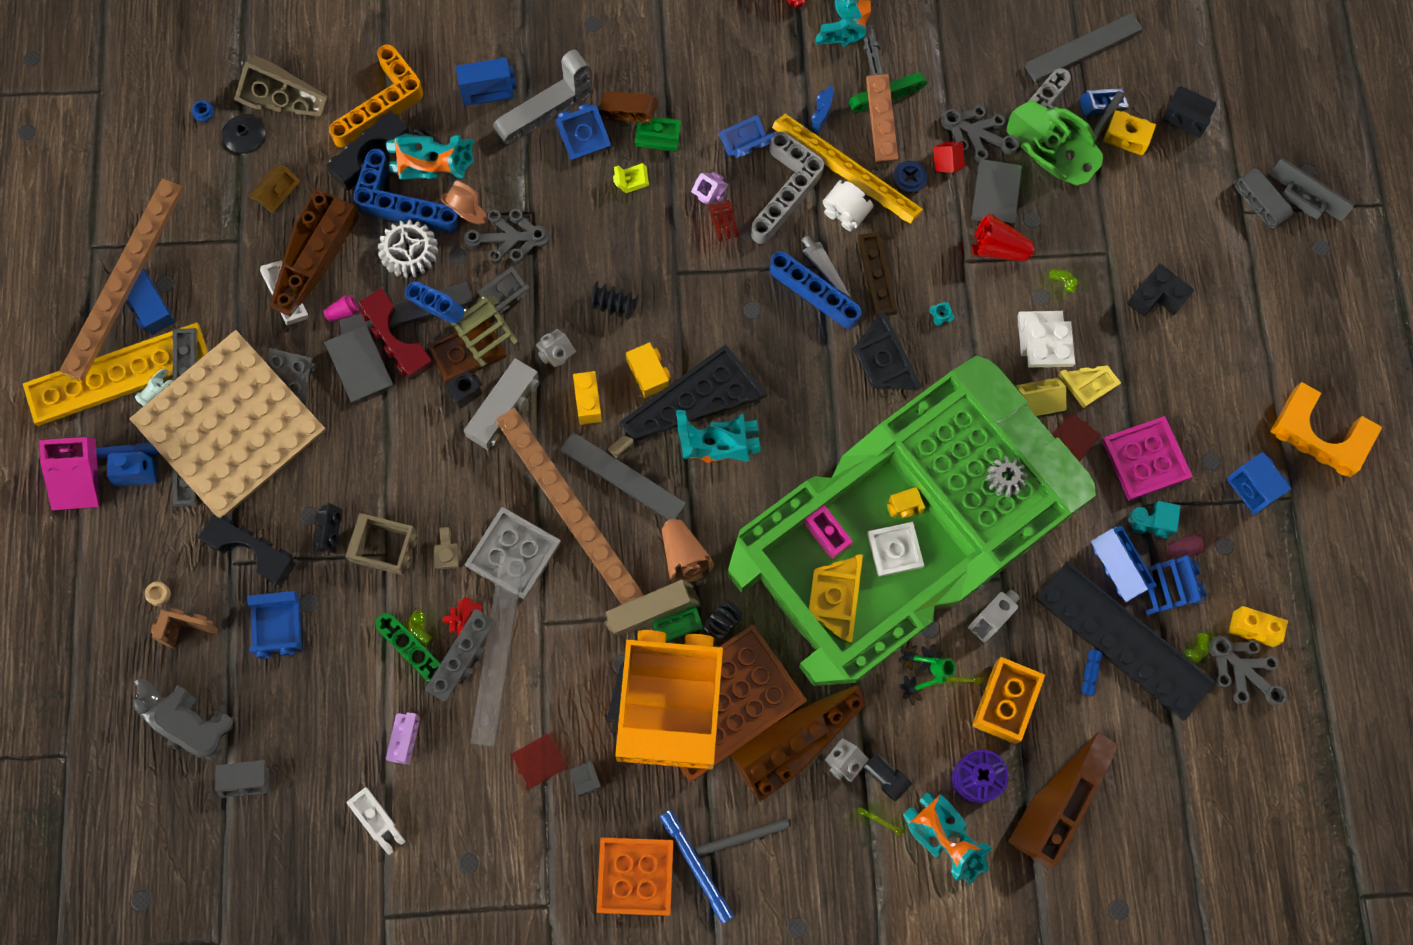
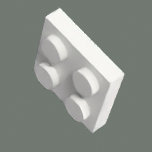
(895, 549)

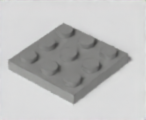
(513, 538)

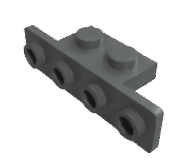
(1309, 193)
(461, 656)

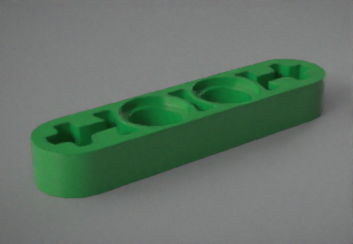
(898, 88)
(412, 647)

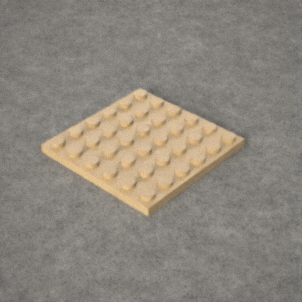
(227, 424)

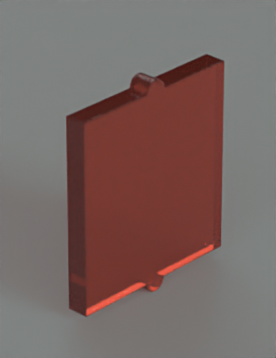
(1077, 436)
(538, 761)

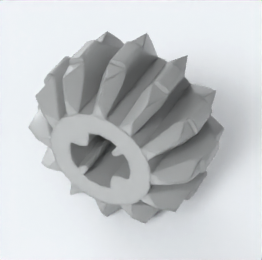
(1004, 467)

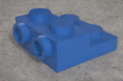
(582, 131)

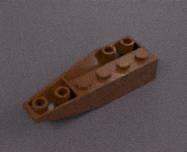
(312, 248)
(795, 741)
(1062, 803)

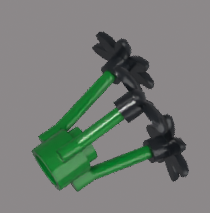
(940, 667)

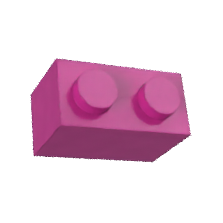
(828, 533)

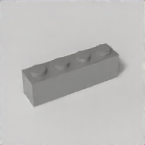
(507, 394)

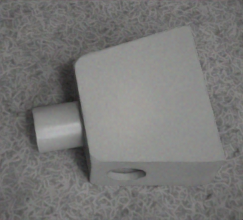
(994, 615)

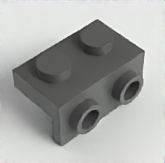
(505, 288)

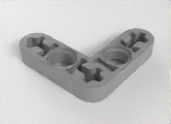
(1049, 85)

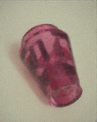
(1188, 545)

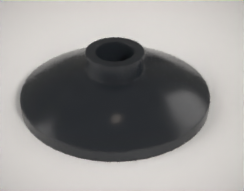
(245, 141)

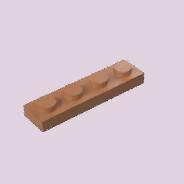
(882, 118)

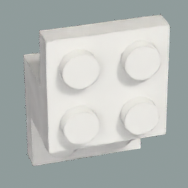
(1046, 339)

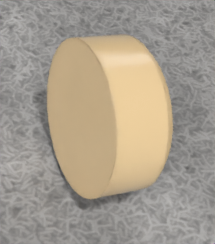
(157, 593)

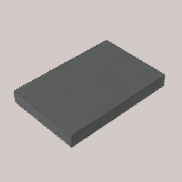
(996, 191)
(358, 364)

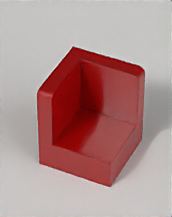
(949, 156)

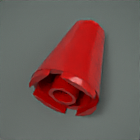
(1001, 241)

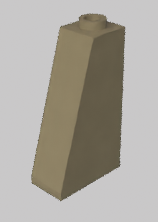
(652, 607)

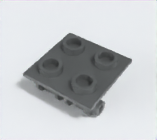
(292, 370)

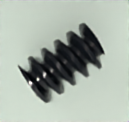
(613, 301)

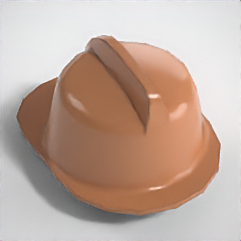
(464, 202)

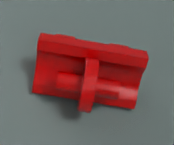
(465, 610)

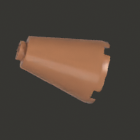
(684, 553)

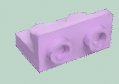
(403, 738)

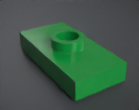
(679, 624)

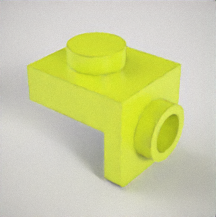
(631, 178)

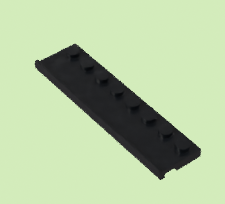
(1125, 641)

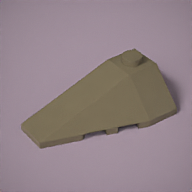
(274, 88)

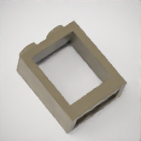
(360, 535)

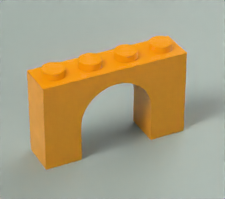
(1295, 428)

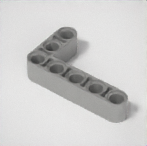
(548, 103)
(790, 189)

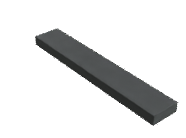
(1083, 47)
(408, 312)
(622, 477)

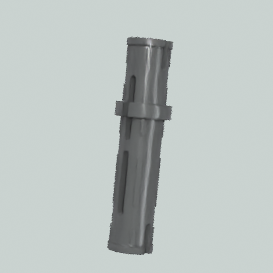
(872, 49)

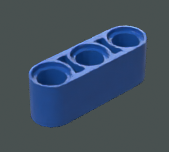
(434, 302)

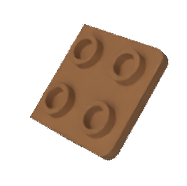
(169, 624)

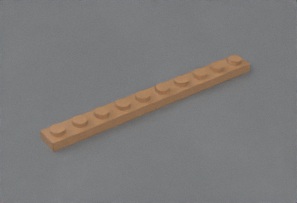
(122, 280)
(568, 507)

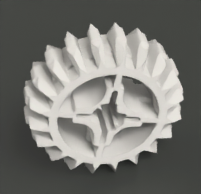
(425, 247)

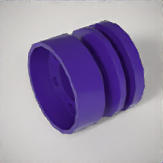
(967, 770)

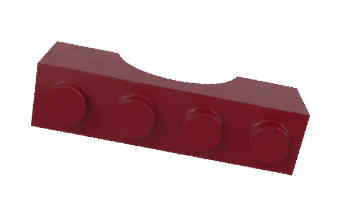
(379, 311)

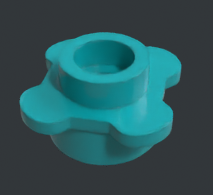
(941, 307)

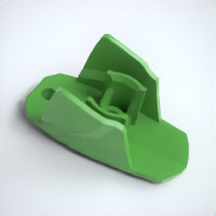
(1051, 136)

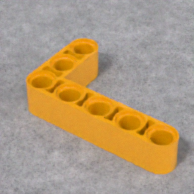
(381, 101)

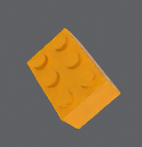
(1008, 700)

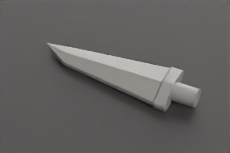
(820, 259)

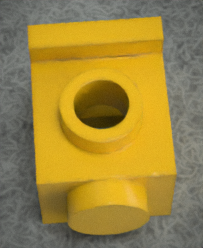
(905, 503)

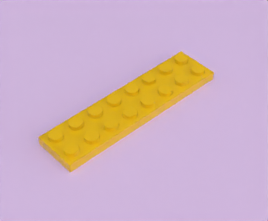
(108, 378)

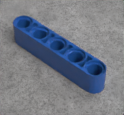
(818, 299)

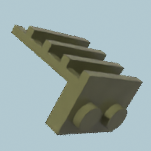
(476, 315)

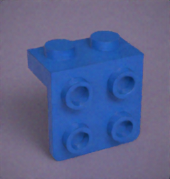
(743, 136)

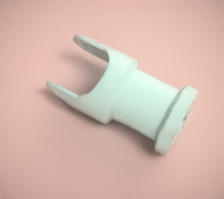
(154, 387)

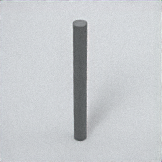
(742, 837)

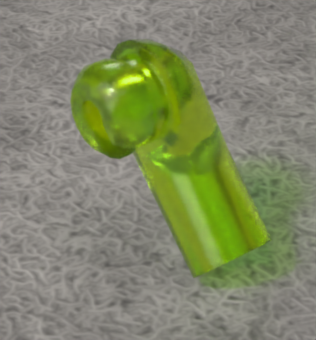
(416, 627)

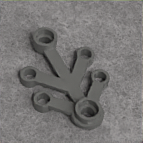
(977, 131)
(510, 237)
(1244, 669)

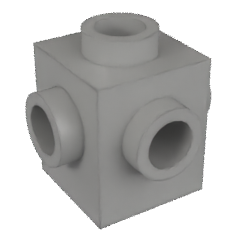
(555, 348)
(846, 760)

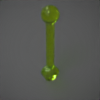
(977, 679)
(897, 830)

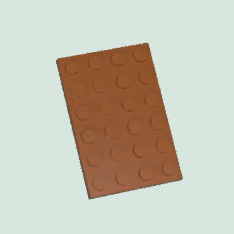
(751, 695)

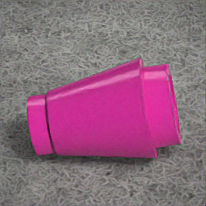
(341, 309)

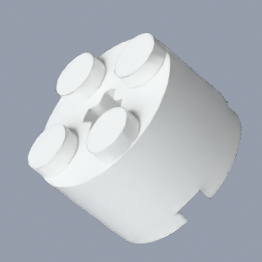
(847, 205)

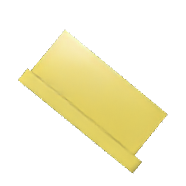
(1044, 396)

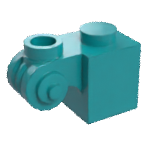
(1161, 522)

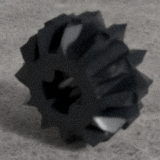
(723, 620)

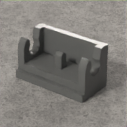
(242, 779)

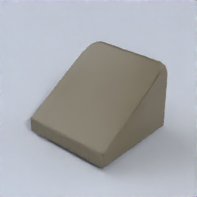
(621, 447)

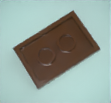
(454, 357)

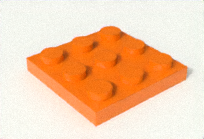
(635, 876)

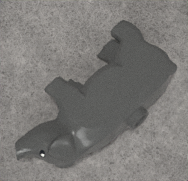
(175, 721)

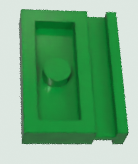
(659, 134)

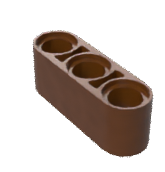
(628, 107)

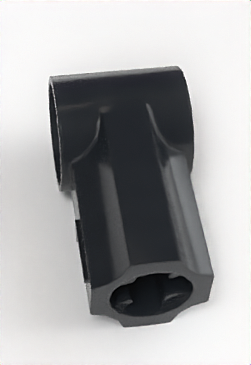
(892, 781)

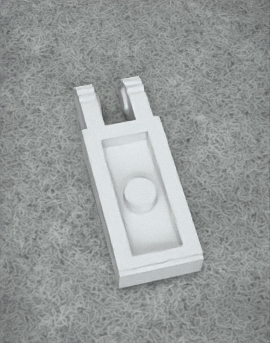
(374, 818)

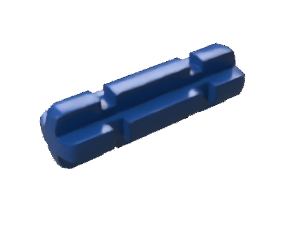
(1091, 672)

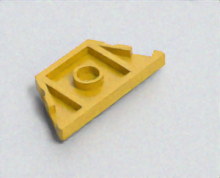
(836, 595)

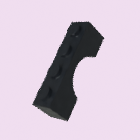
(347, 165)
(223, 536)

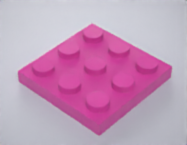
(1146, 458)

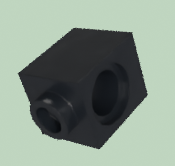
(464, 397)

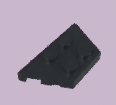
(885, 358)

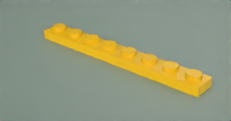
(850, 170)

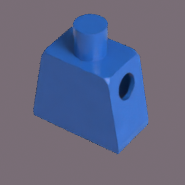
(127, 469)

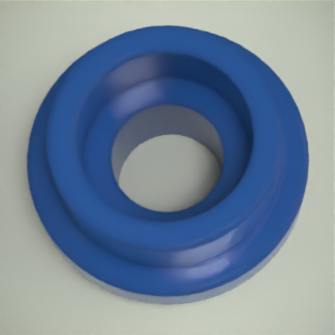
(200, 106)

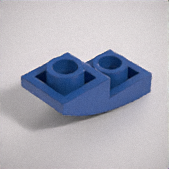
(823, 108)

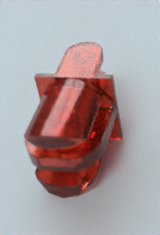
(723, 218)

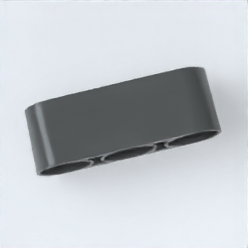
(1263, 198)

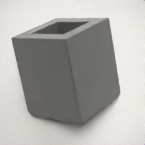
(585, 779)

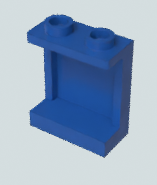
(275, 624)

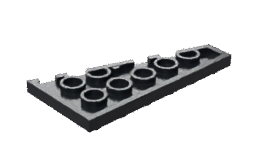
(705, 390)

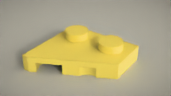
(1089, 384)

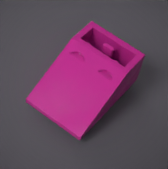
(70, 472)

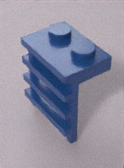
(1187, 582)

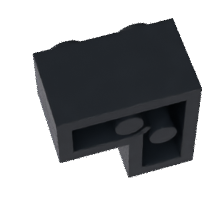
(1160, 287)

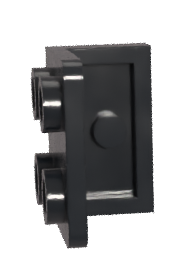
(1189, 111)

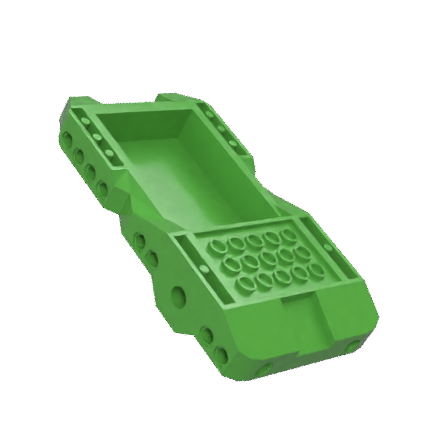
(964, 534)

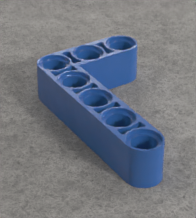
(398, 203)

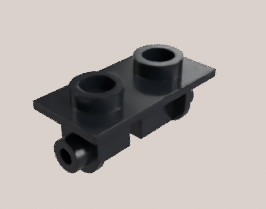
(330, 519)

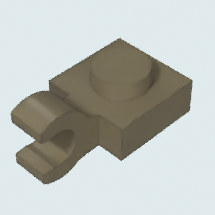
(446, 554)

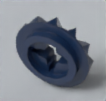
(910, 168)

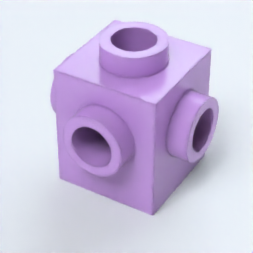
(710, 188)

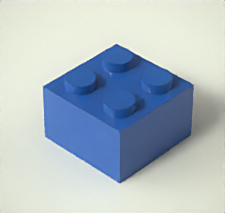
(1259, 483)

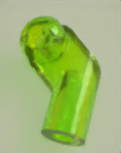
(1065, 276)
(1201, 650)

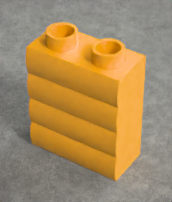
(669, 701)

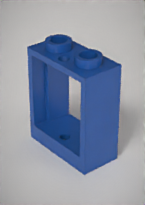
(486, 81)

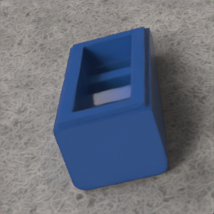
(1090, 103)

